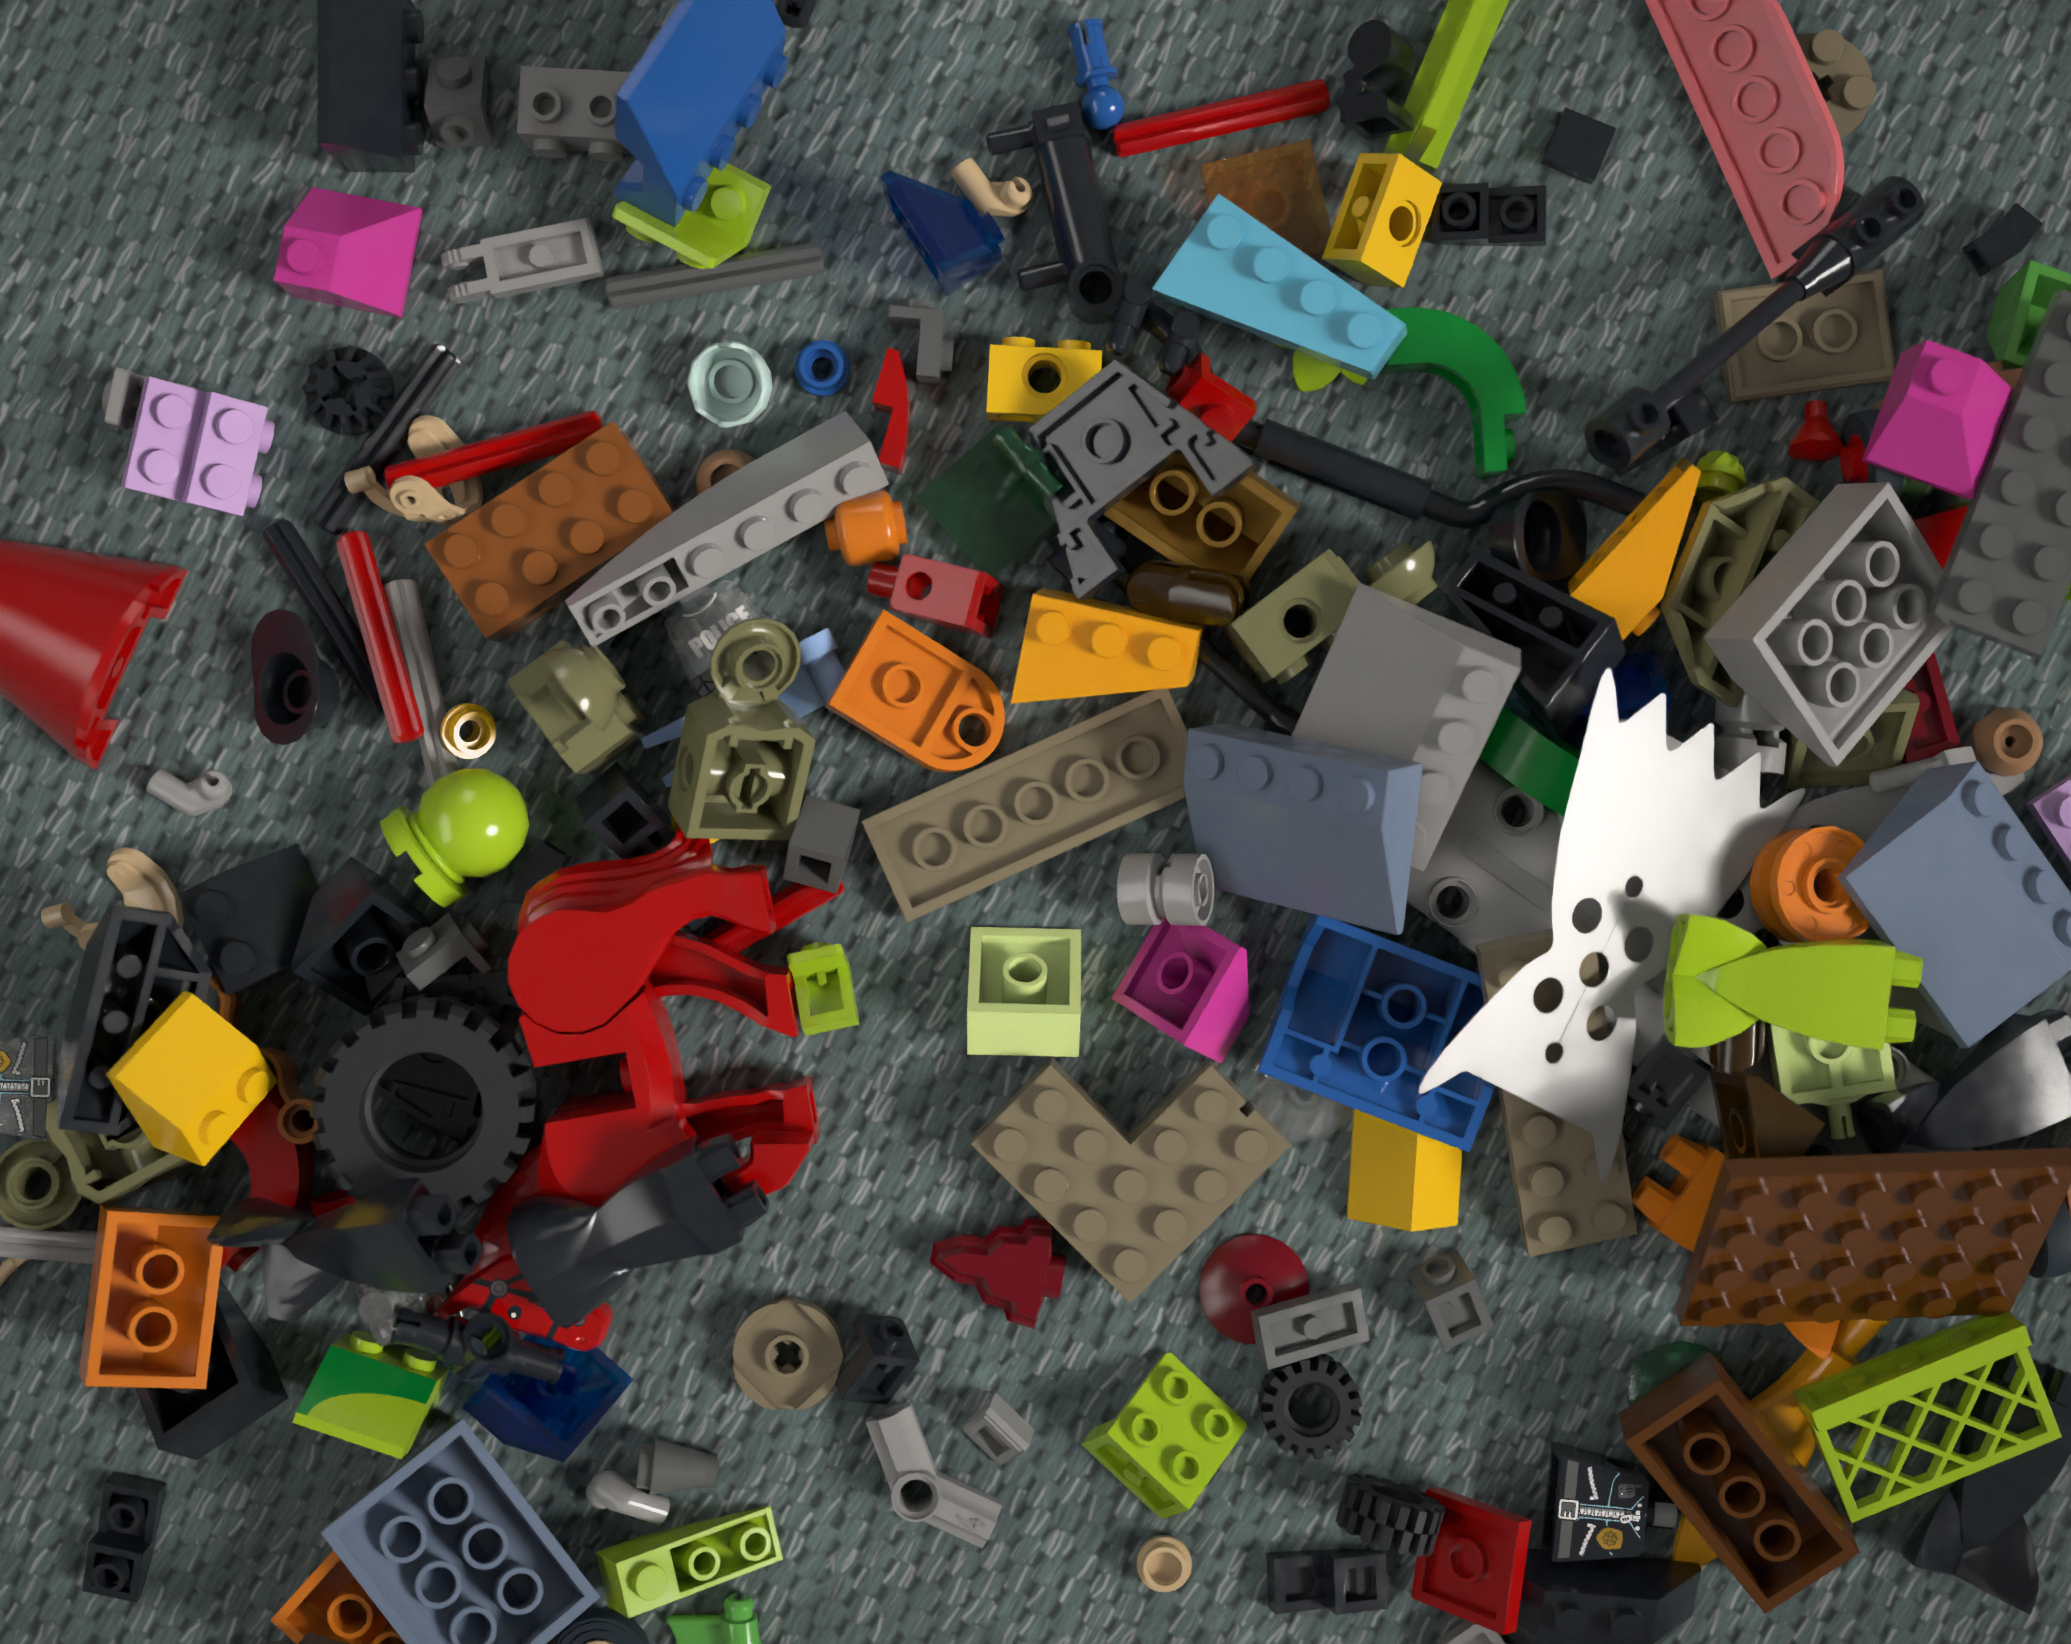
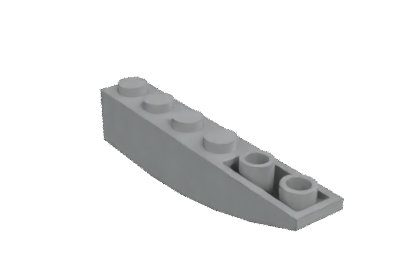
(730, 526)

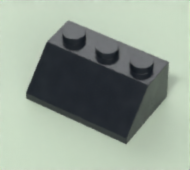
(369, 84)

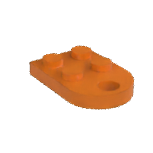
(915, 696)

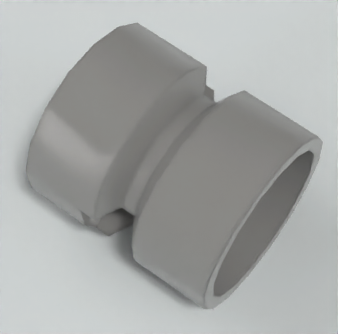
(1748, 731)
(1160, 889)

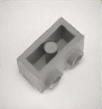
(570, 112)

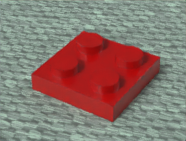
(1475, 1563)

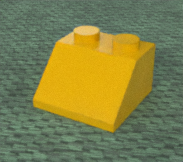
(191, 1080)

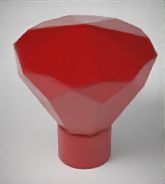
(1815, 437)

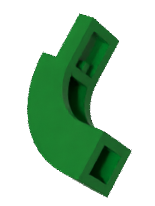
(1476, 367)
(1531, 757)

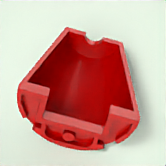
(71, 634)

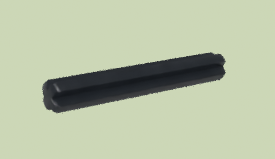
(388, 435)
(324, 607)

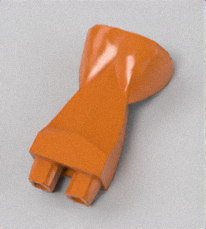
(1682, 1210)

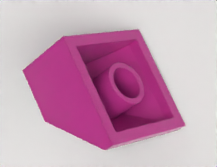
(349, 252)
(1939, 418)
(1189, 987)

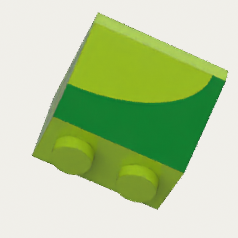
(373, 1394)

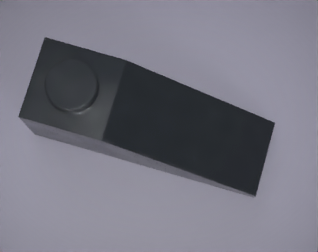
(627, 818)

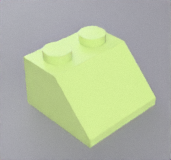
(1024, 992)

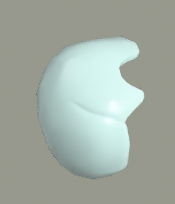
(726, 372)

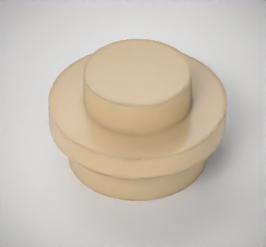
(1164, 1563)

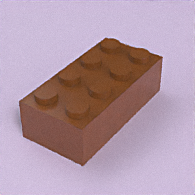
(550, 532)

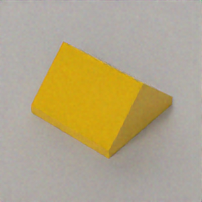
(1401, 1177)

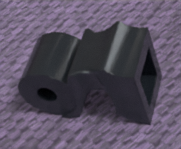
(1381, 65)

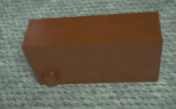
(1737, 1483)

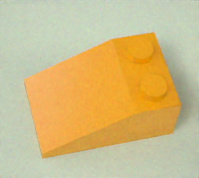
(1635, 561)

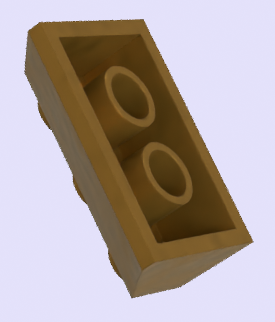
(1194, 528)

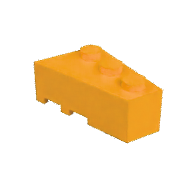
(1100, 649)

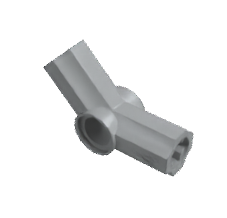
(906, 1457)

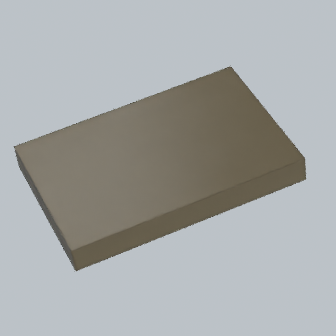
(1811, 345)

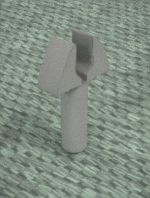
(1908, 773)

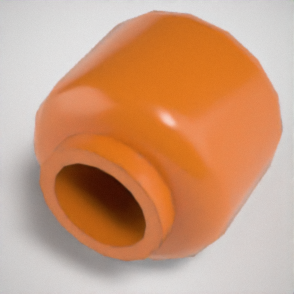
(867, 529)

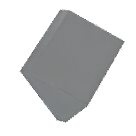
(999, 1430)

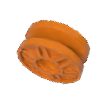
(1784, 885)

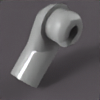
(192, 797)
(619, 1494)

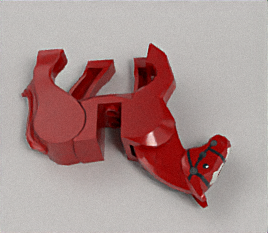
(590, 983)

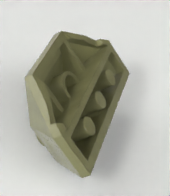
(1721, 558)

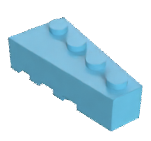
(1265, 285)

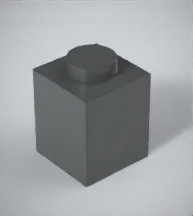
(821, 844)

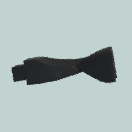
(1997, 1094)
(661, 1214)
(384, 1241)
(1980, 1520)

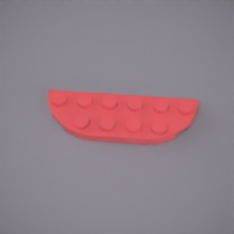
(1758, 117)

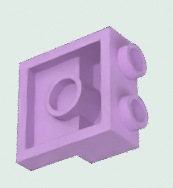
(197, 447)

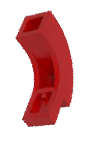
(276, 1167)

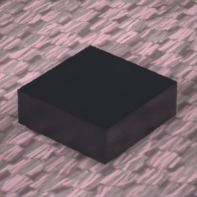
(1578, 145)

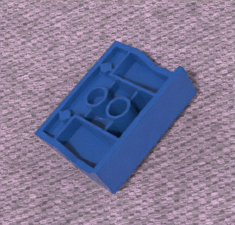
(692, 99)
(1369, 1023)

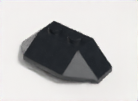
(125, 983)
(1603, 1600)

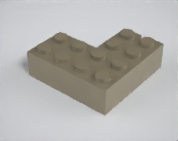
(1135, 1195)

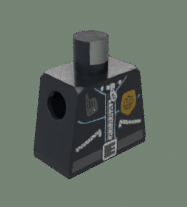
(1599, 1506)

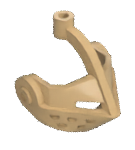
(412, 495)
(141, 884)

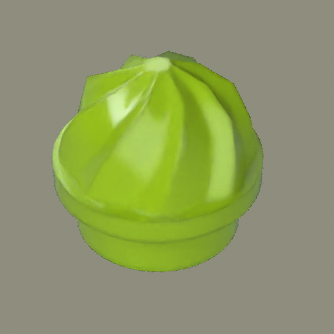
(1718, 476)

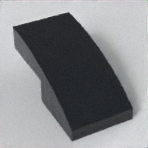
(1328, 1579)

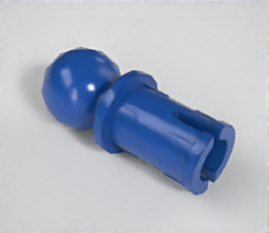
(1102, 104)

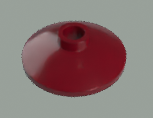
(1238, 1265)

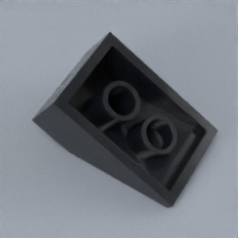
(238, 1389)

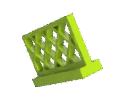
(1446, 79)
(1923, 1368)

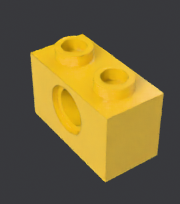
(1382, 219)
(1017, 358)

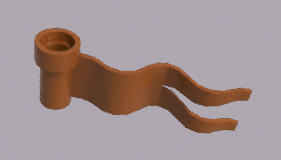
(294, 1116)

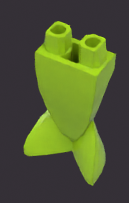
(1825, 989)

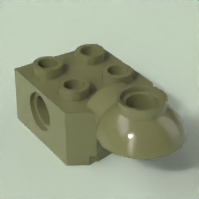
(1321, 598)
(580, 705)
(741, 747)
(80, 1165)

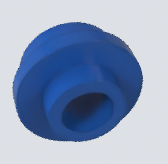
(819, 351)

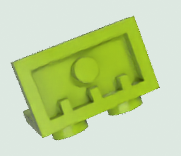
(715, 229)
(1167, 1438)

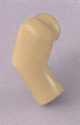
(997, 198)

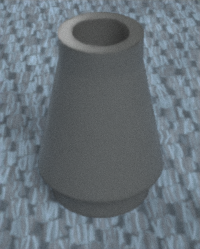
(672, 1468)

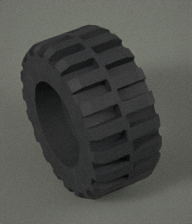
(426, 1025)

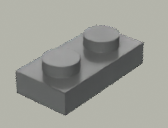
(1309, 1325)

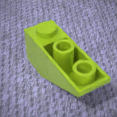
(686, 1559)

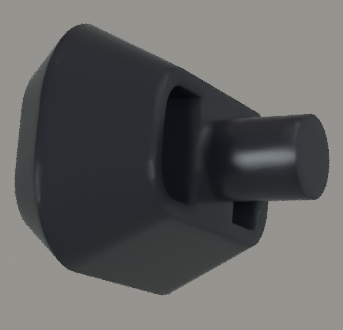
(796, 12)

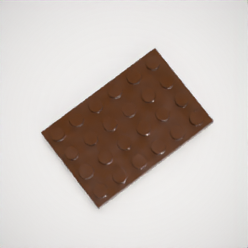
(1871, 1236)

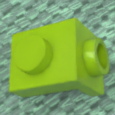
(823, 988)

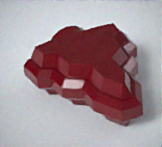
(1008, 1266)

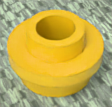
(483, 731)

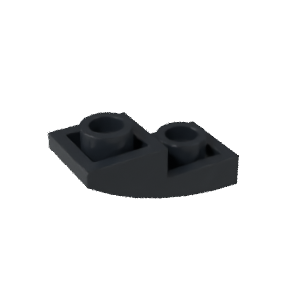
(1489, 216)
(125, 1537)

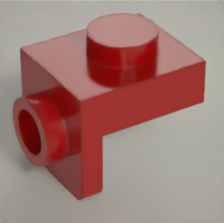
(1211, 397)

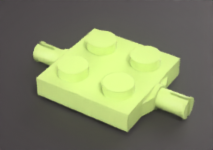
(1827, 1074)

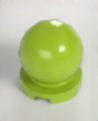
(463, 828)

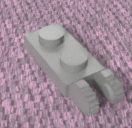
(527, 261)

